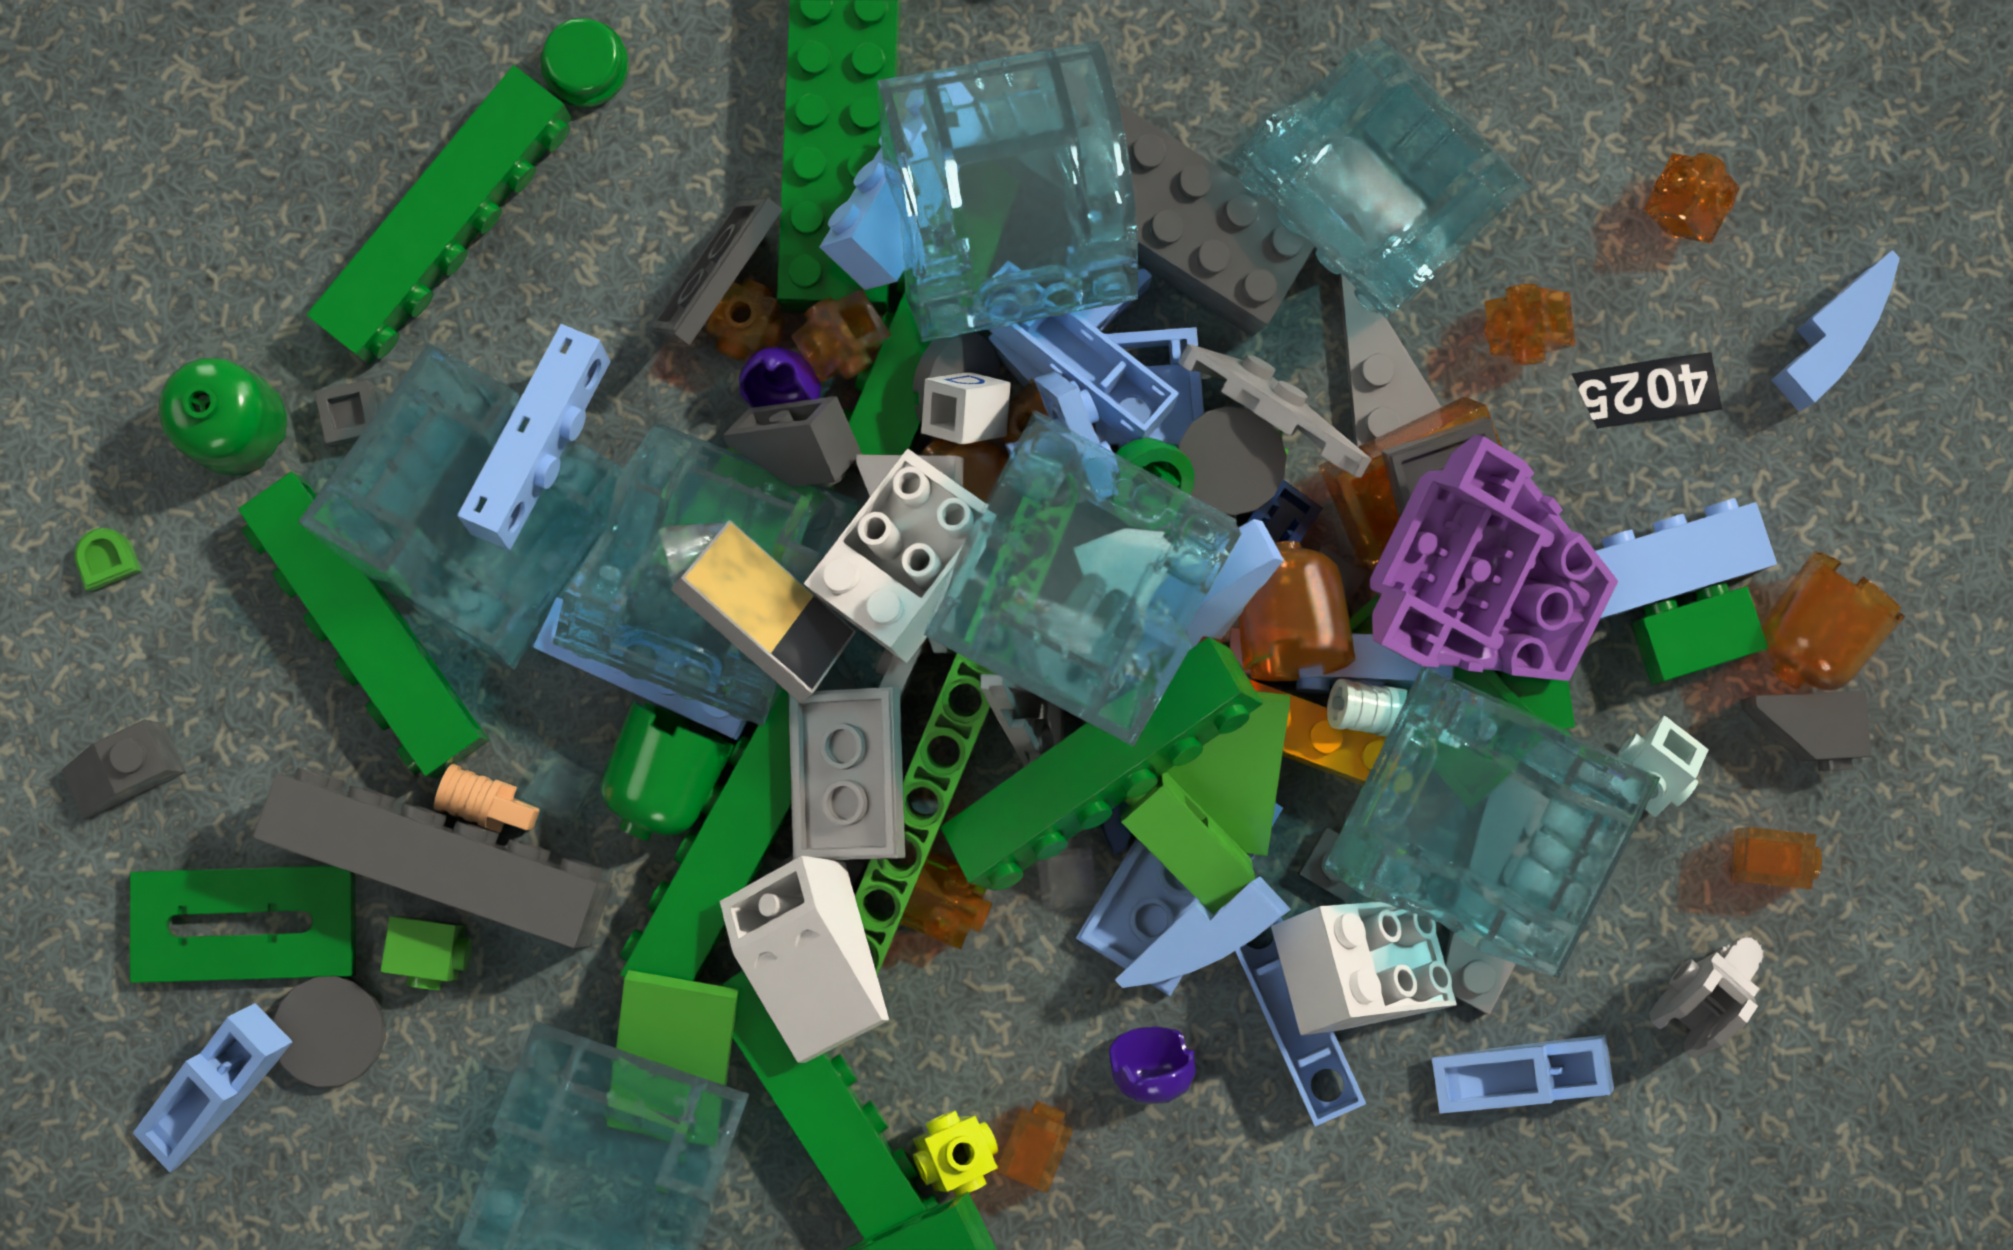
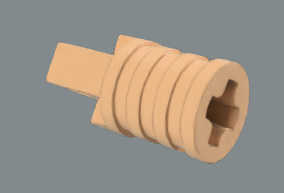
(483, 801)

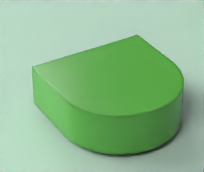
(104, 558)

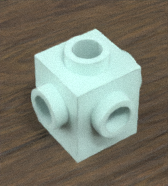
(1671, 756)

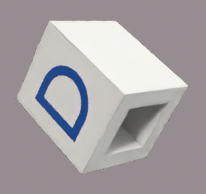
(965, 407)

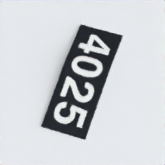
(1650, 389)

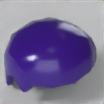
(777, 378)
(1152, 1064)

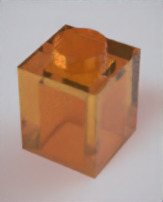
(1775, 858)
(1035, 1145)

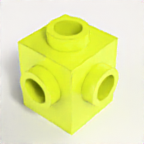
(935, 1151)

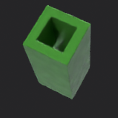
(1188, 843)

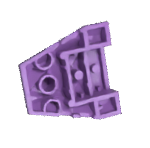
(1488, 572)

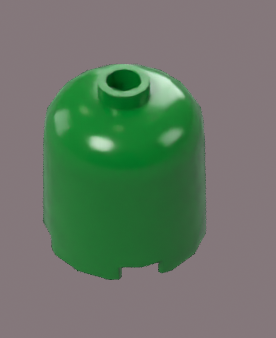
(236, 423)
(661, 772)

